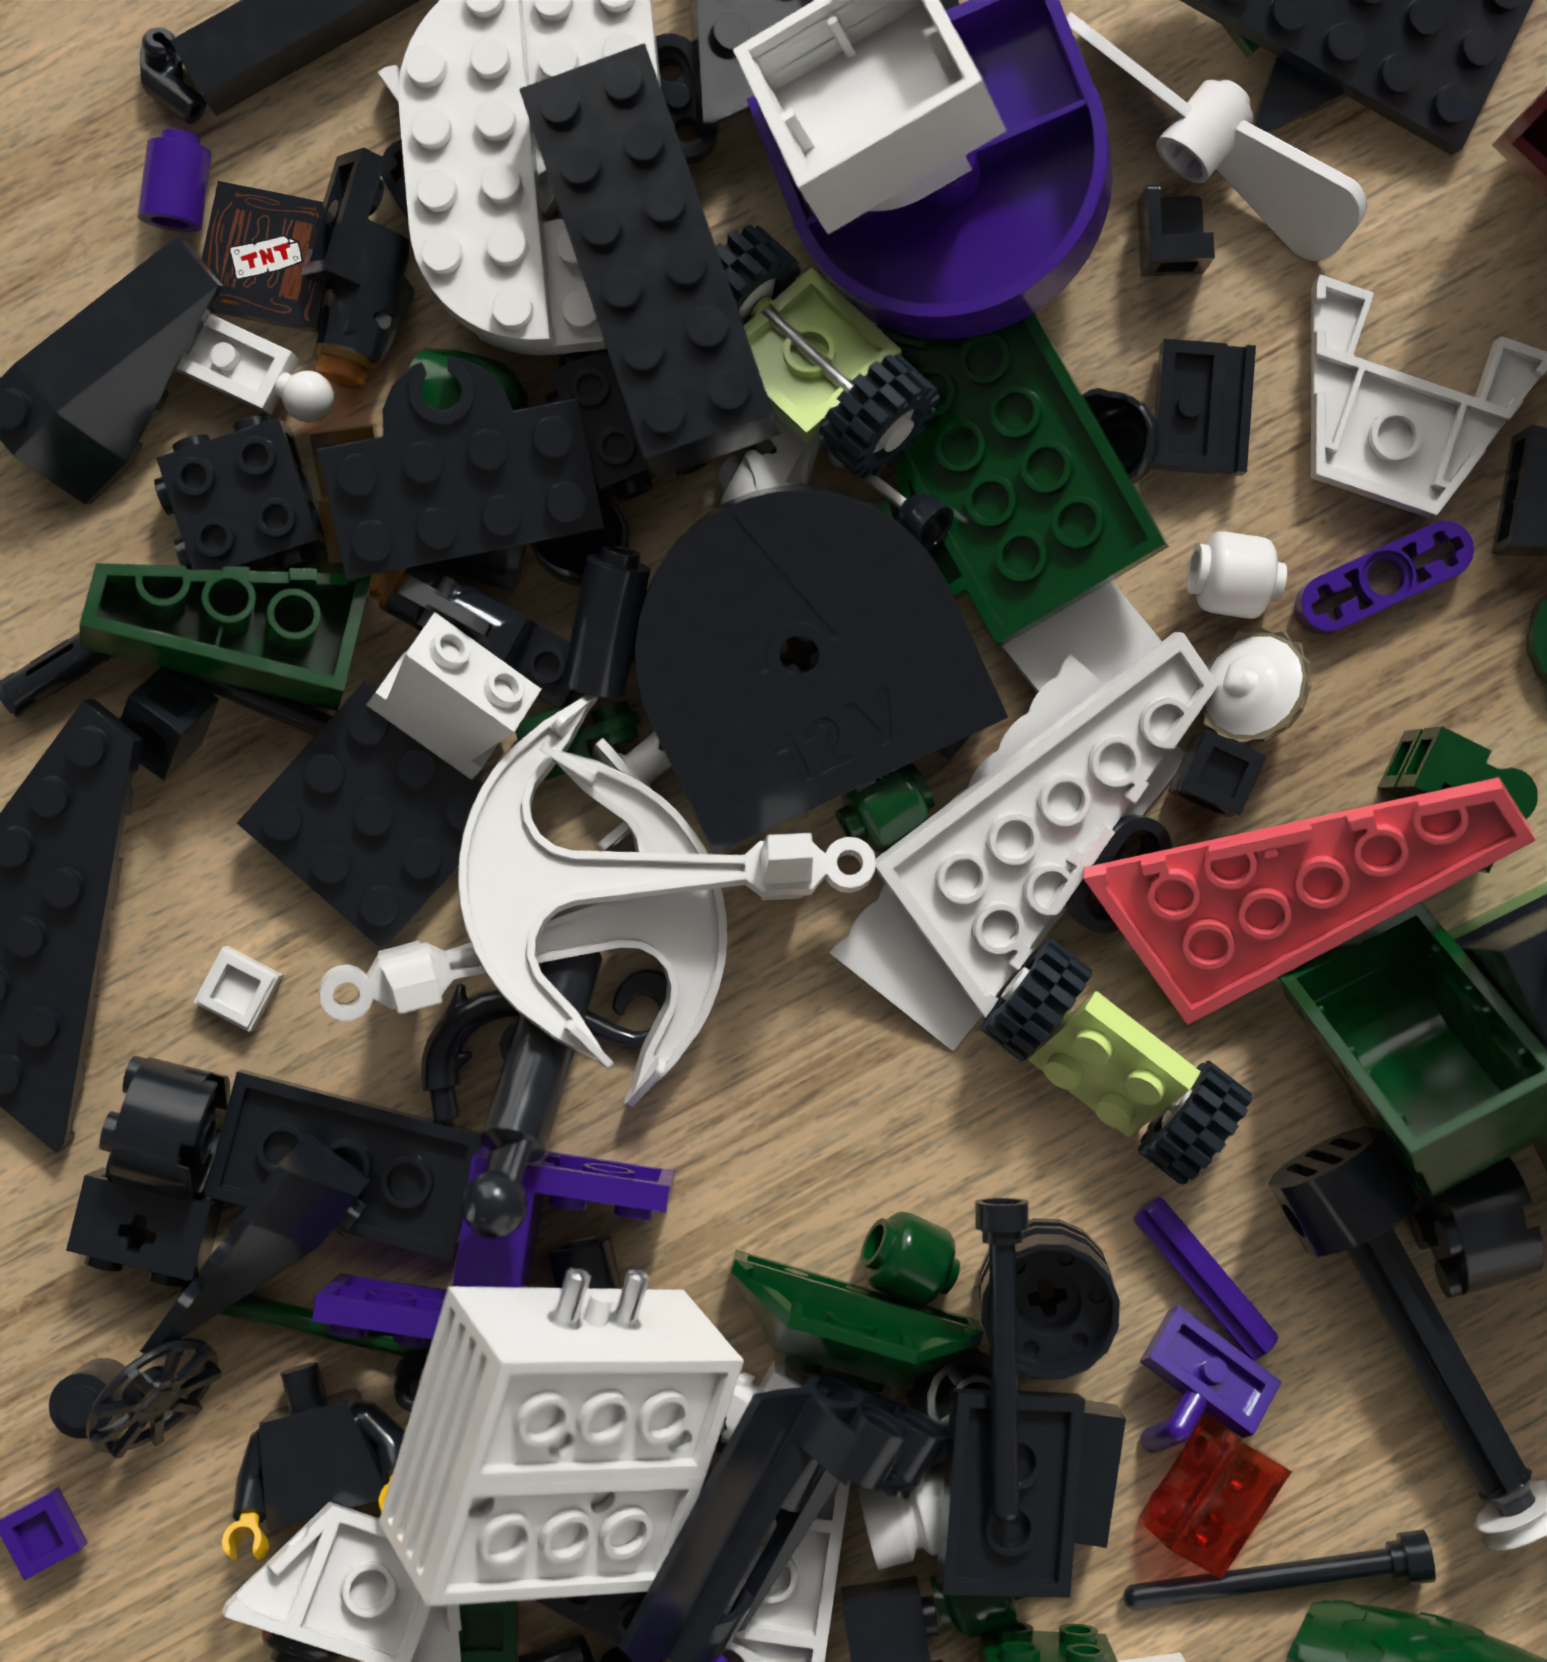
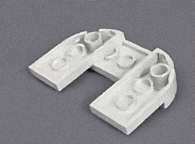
(476, 162)

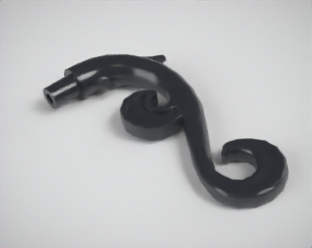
(464, 1016)

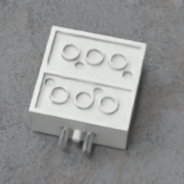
(556, 1440)

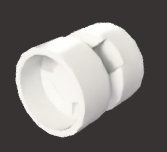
(904, 1521)

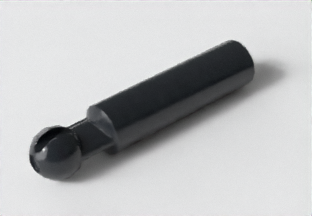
(525, 1105)

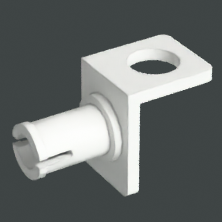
(643, 763)

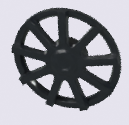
(152, 1395)

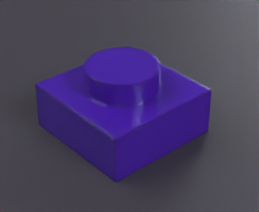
(41, 1533)

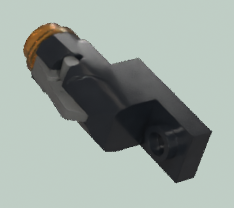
(363, 269)
(514, 638)

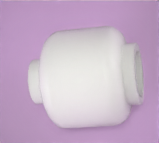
(1236, 574)

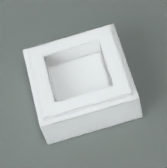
(238, 988)

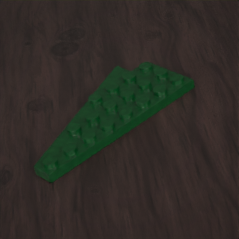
(1028, 476)

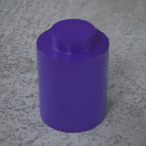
(174, 181)

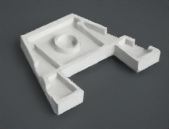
(1394, 431)

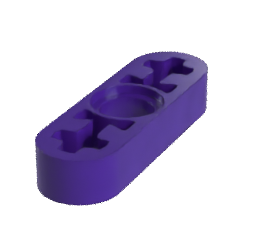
(1417, 543)

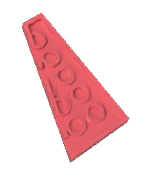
(1266, 900)

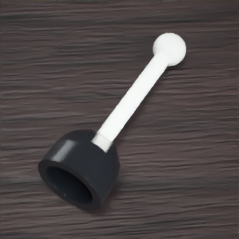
(920, 514)

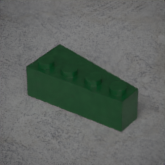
(231, 625)

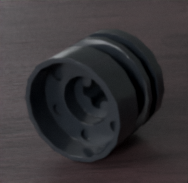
(1075, 1326)

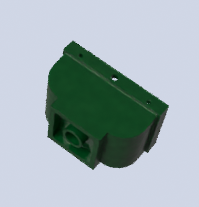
(1425, 1048)

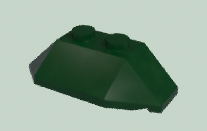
(849, 1326)

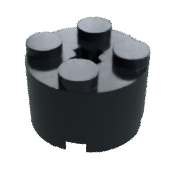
(165, 1128)
(1479, 1231)

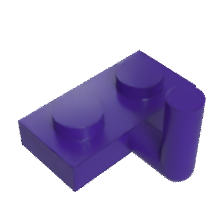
(1209, 1376)

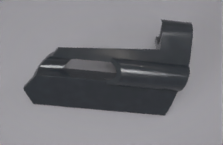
(781, 1468)

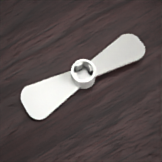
(1291, 191)

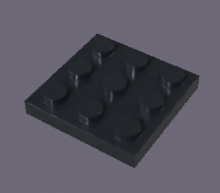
(366, 818)

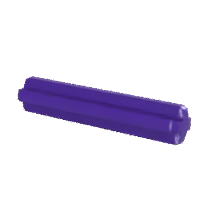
(1205, 1278)

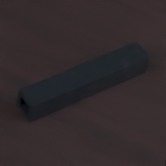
(270, 39)

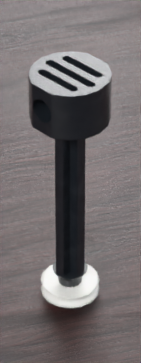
(1348, 1199)

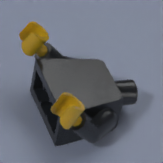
(310, 1456)

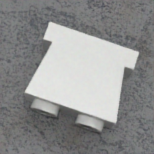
(454, 696)

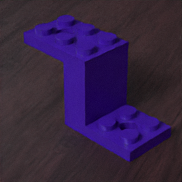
(412, 1311)

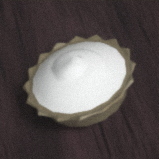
(1259, 686)

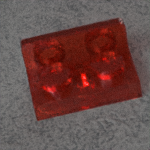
(1213, 1497)

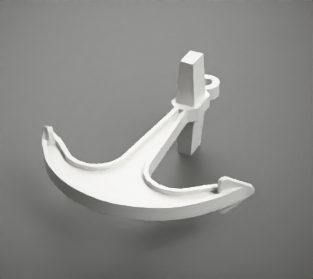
(520, 880)
(678, 928)

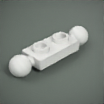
(255, 372)

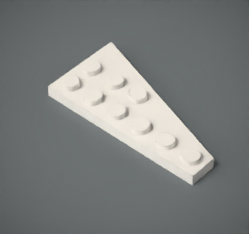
(1018, 840)

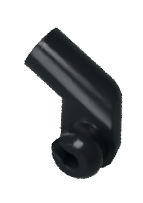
(163, 76)

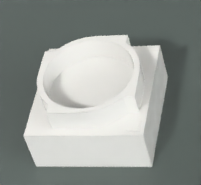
(869, 102)

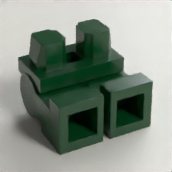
(1443, 760)

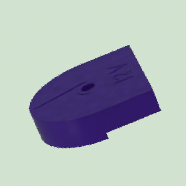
(1008, 228)

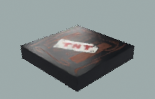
(258, 255)

